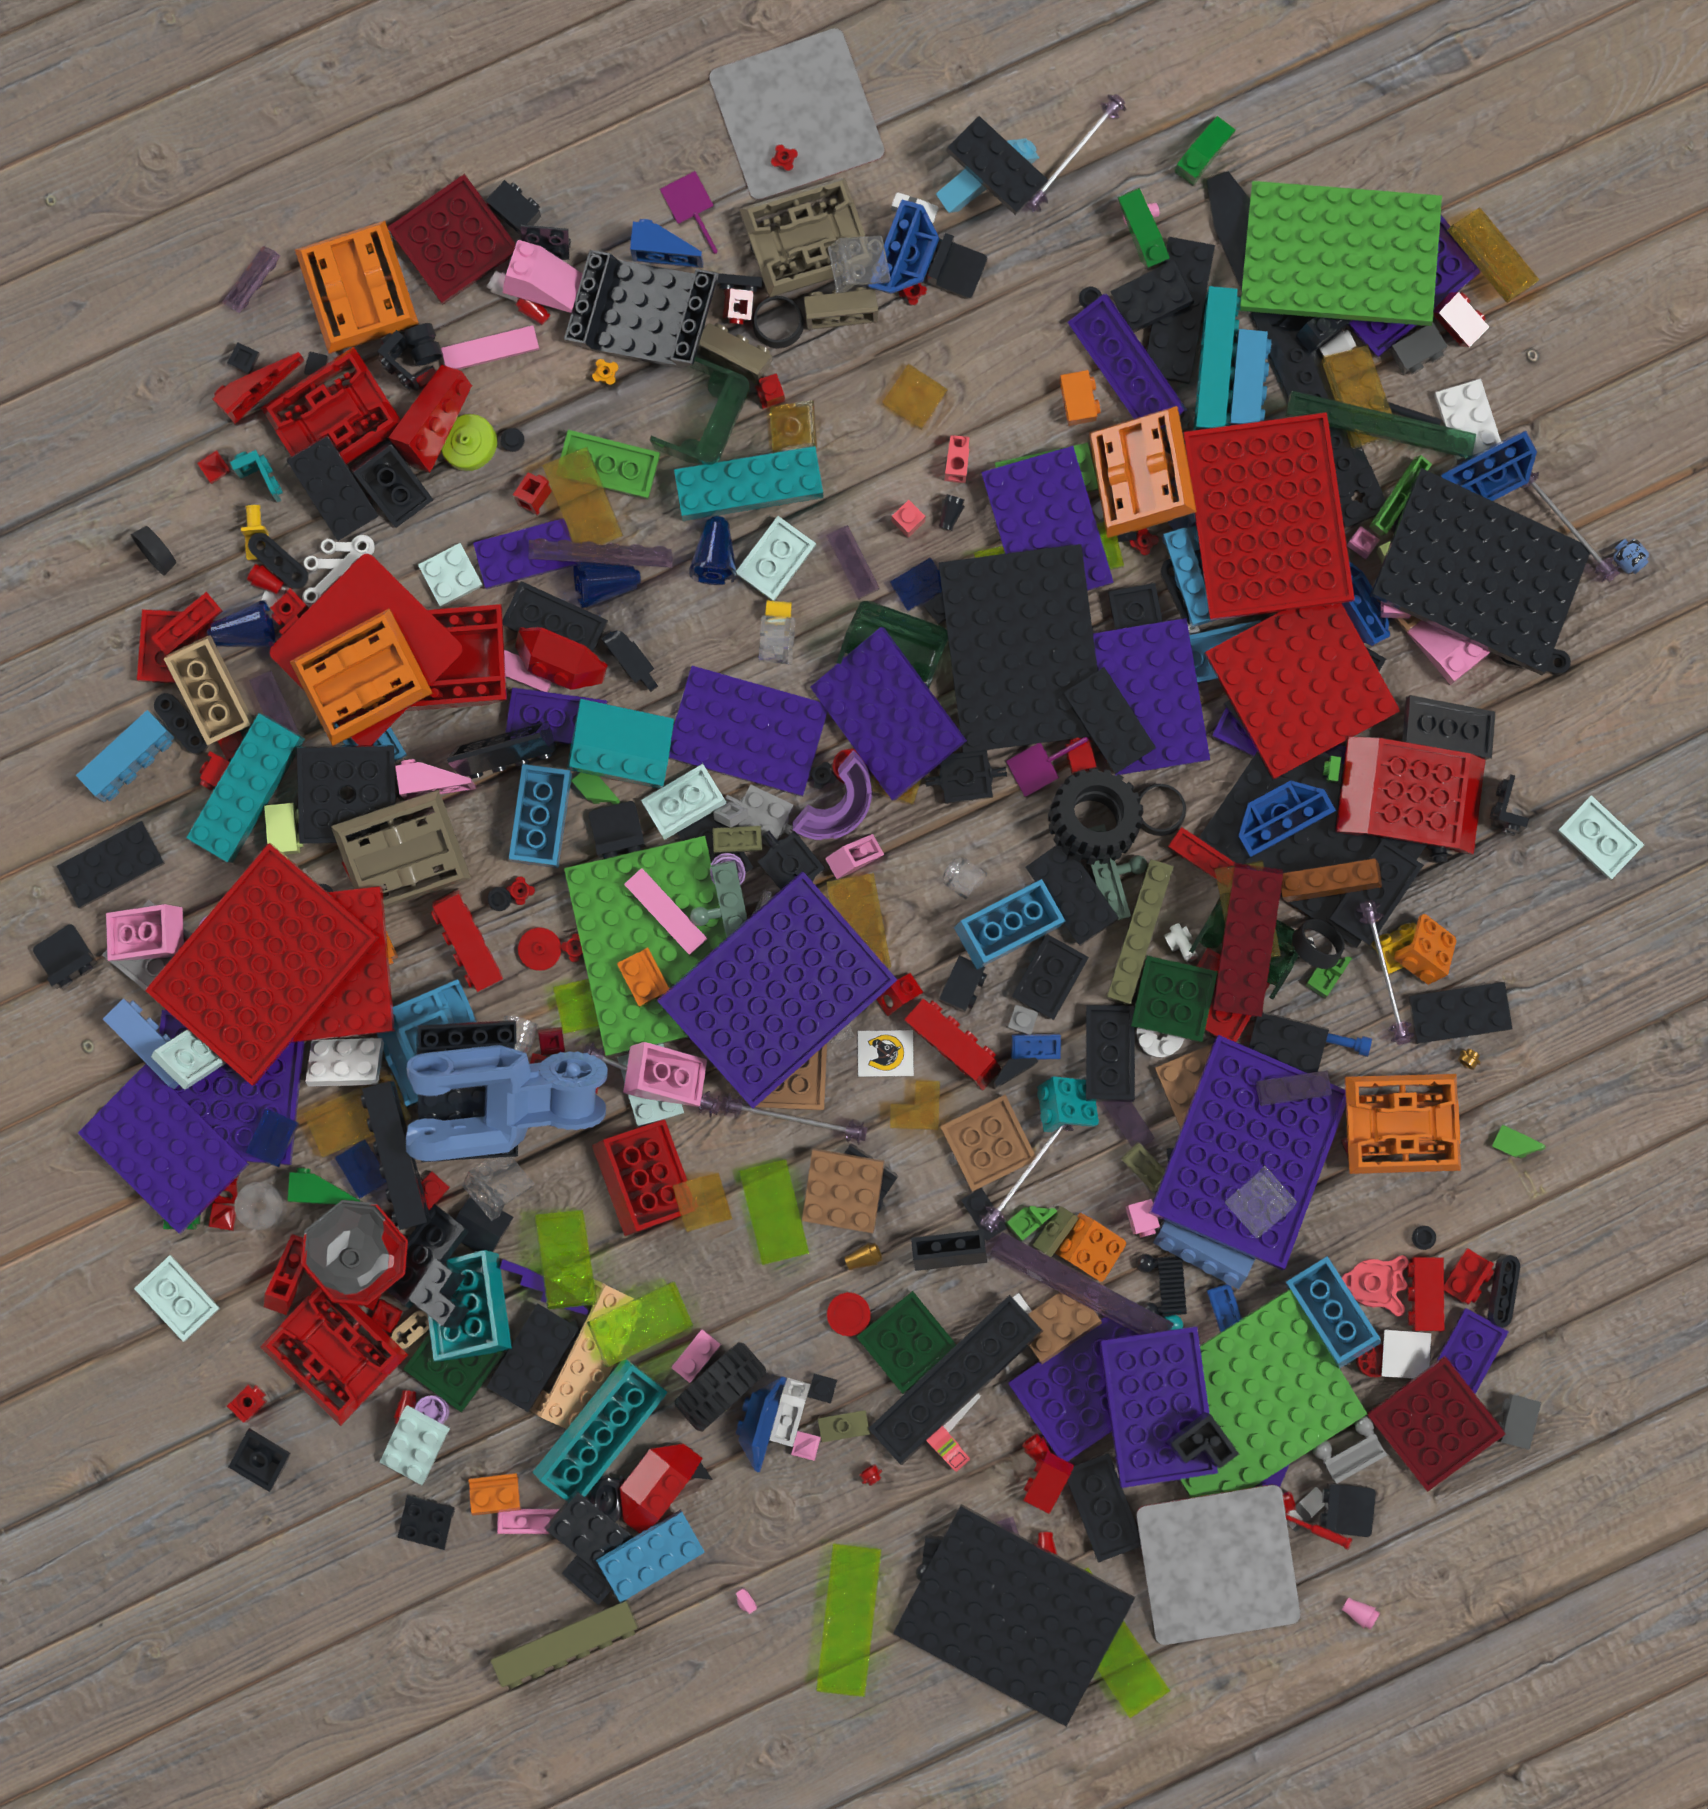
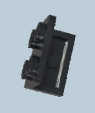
(956, 267)
(392, 347)
(1504, 820)
(616, 830)
(64, 956)
(1348, 1509)

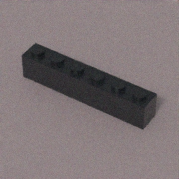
(397, 1165)

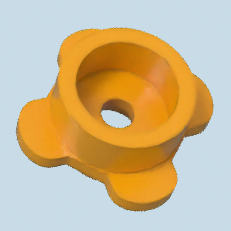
(608, 378)

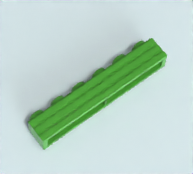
(1398, 497)

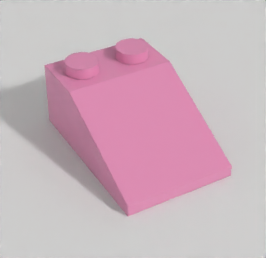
(541, 277)
(1446, 651)
(419, 778)
(144, 933)
(664, 1075)

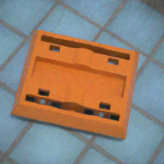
(356, 287)
(1139, 472)
(360, 676)
(1403, 1123)

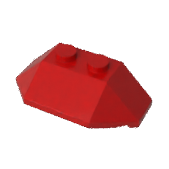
(559, 659)
(656, 1484)

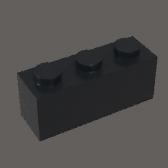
(949, 1250)

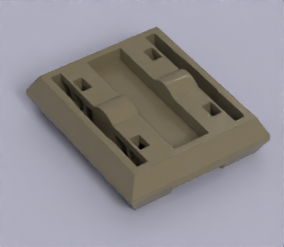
(801, 236)
(402, 850)

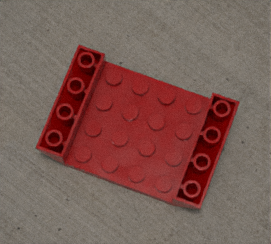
(1410, 793)

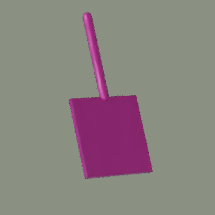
(687, 199)
(1034, 767)

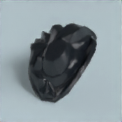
(607, 1496)

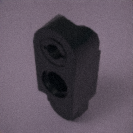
(630, 658)

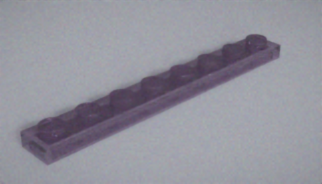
(1078, 1286)

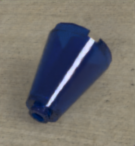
(714, 554)
(603, 581)
(245, 628)

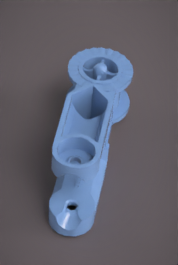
(516, 1097)

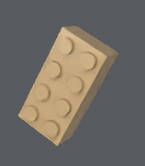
(208, 690)

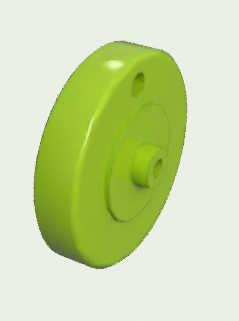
(470, 443)

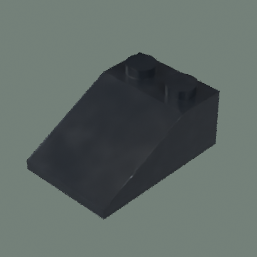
(391, 483)

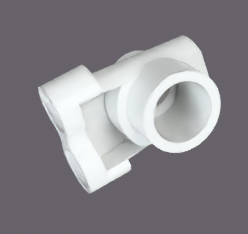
(1179, 939)

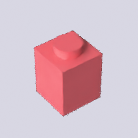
(908, 518)

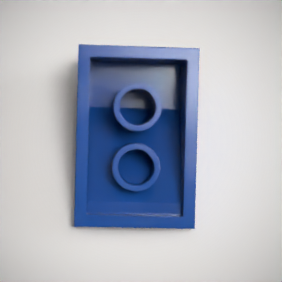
(657, 245)

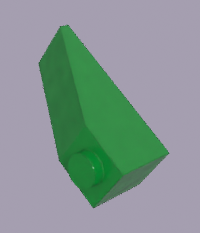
(1204, 150)
(1143, 228)
(312, 1188)

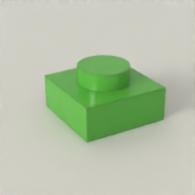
(1331, 769)

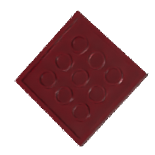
(453, 239)
(1436, 1423)

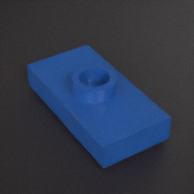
(1036, 1045)
(1224, 1306)

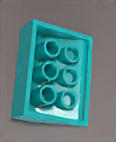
(621, 744)
(486, 1323)

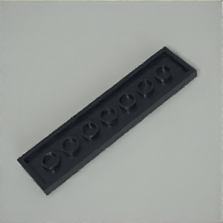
(955, 1379)

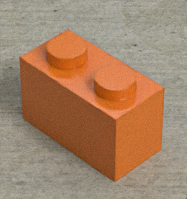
(1078, 397)

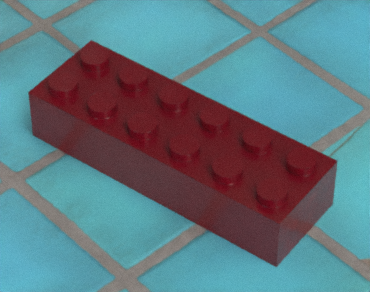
(1248, 939)

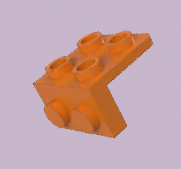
(1430, 951)
(1091, 1247)

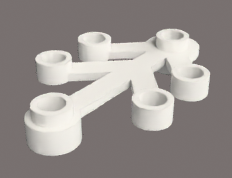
(338, 565)

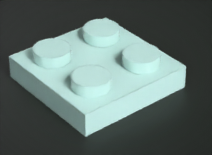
(450, 575)

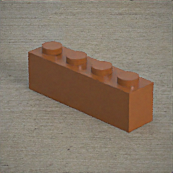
(1331, 880)

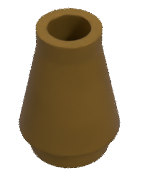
(864, 1257)

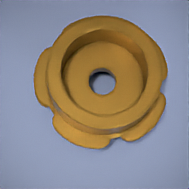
(1469, 1058)

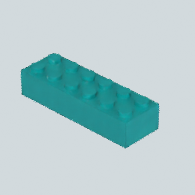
(1216, 357)
(749, 483)
(245, 788)
(600, 1431)

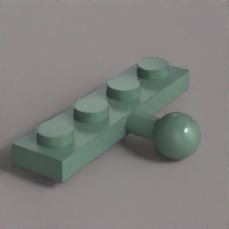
(1109, 882)
(729, 896)

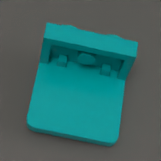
(252, 462)
(1065, 1102)

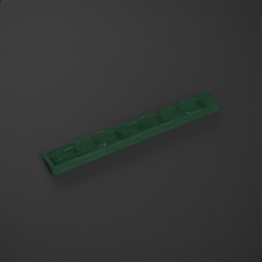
(1384, 425)

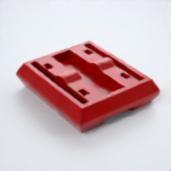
(334, 409)
(334, 1353)

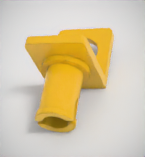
(253, 526)

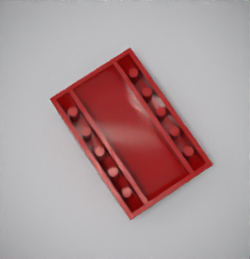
(479, 672)

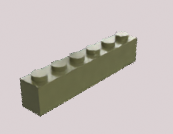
(1139, 932)
(565, 1643)

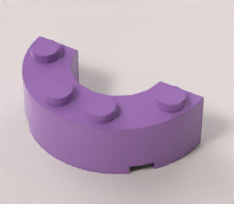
(848, 813)

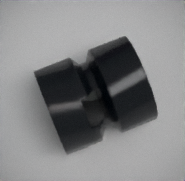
(424, 347)

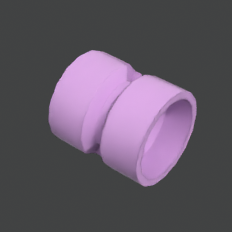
(434, 1407)

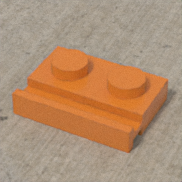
(643, 977)
(494, 1494)

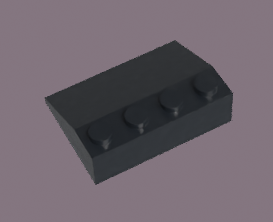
(502, 750)

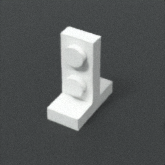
(789, 1412)

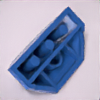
(908, 247)
(1496, 468)
(1366, 610)
(1282, 815)
(759, 1421)

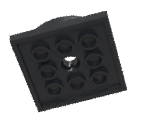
(326, 771)

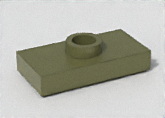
(737, 839)
(1144, 1166)
(1055, 1231)
(843, 1426)

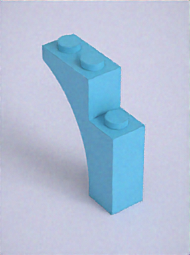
(966, 187)

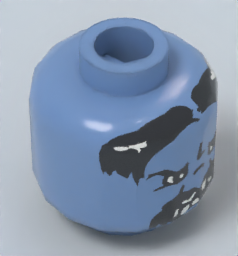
(1631, 556)

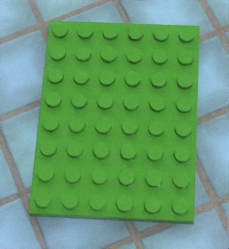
(1341, 253)
(617, 925)
(1271, 1394)

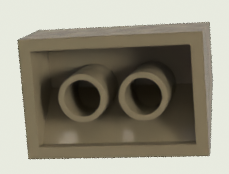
(841, 308)
(734, 352)

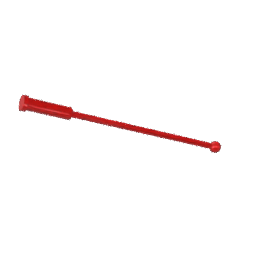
(1324, 1533)

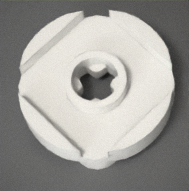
(1155, 1047)

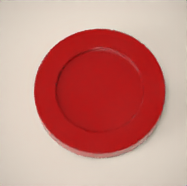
(539, 949)
(848, 1314)

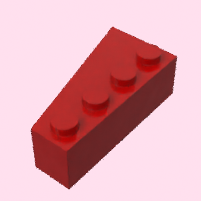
(431, 418)
(467, 941)
(954, 1043)

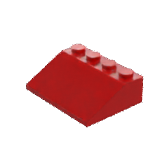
(641, 1176)

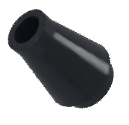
(950, 511)

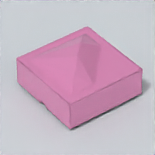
(1363, 542)
(805, 1445)
(745, 1601)

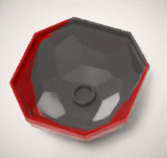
(354, 1253)

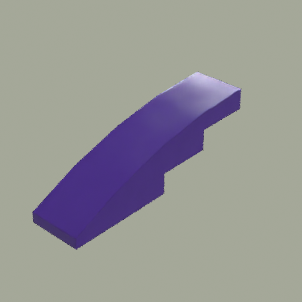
(535, 1281)

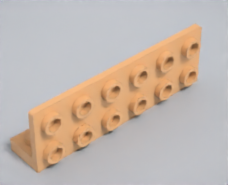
(583, 1369)

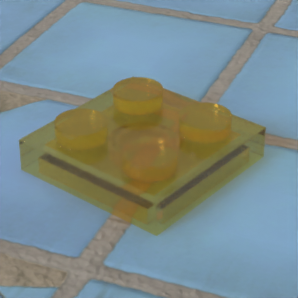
(914, 396)

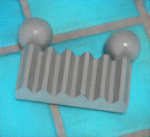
(1355, 1457)

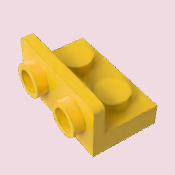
(1393, 942)

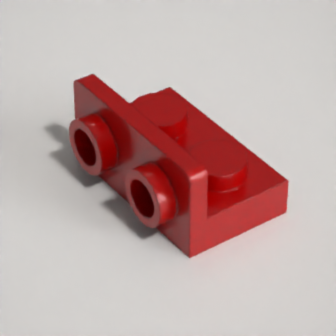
(1468, 1277)

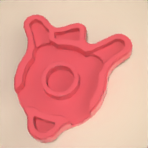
(1377, 1282)

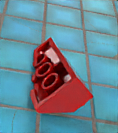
(246, 392)

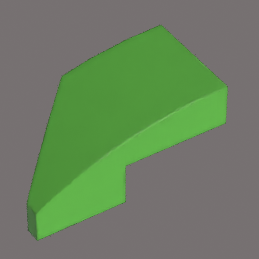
(594, 789)
(1324, 979)
(1516, 1143)
(1028, 1221)

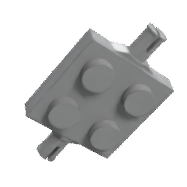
(765, 811)

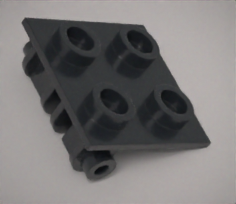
(550, 238)
(426, 1522)

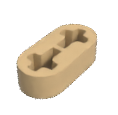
(408, 1324)

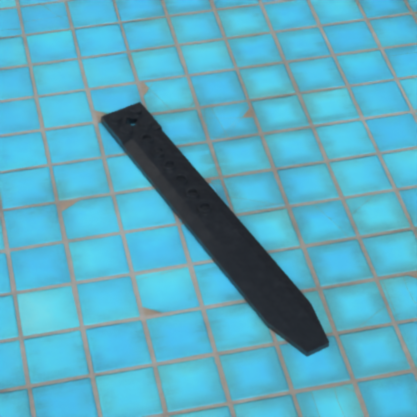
(1293, 363)

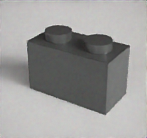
(1418, 349)
(1519, 1421)

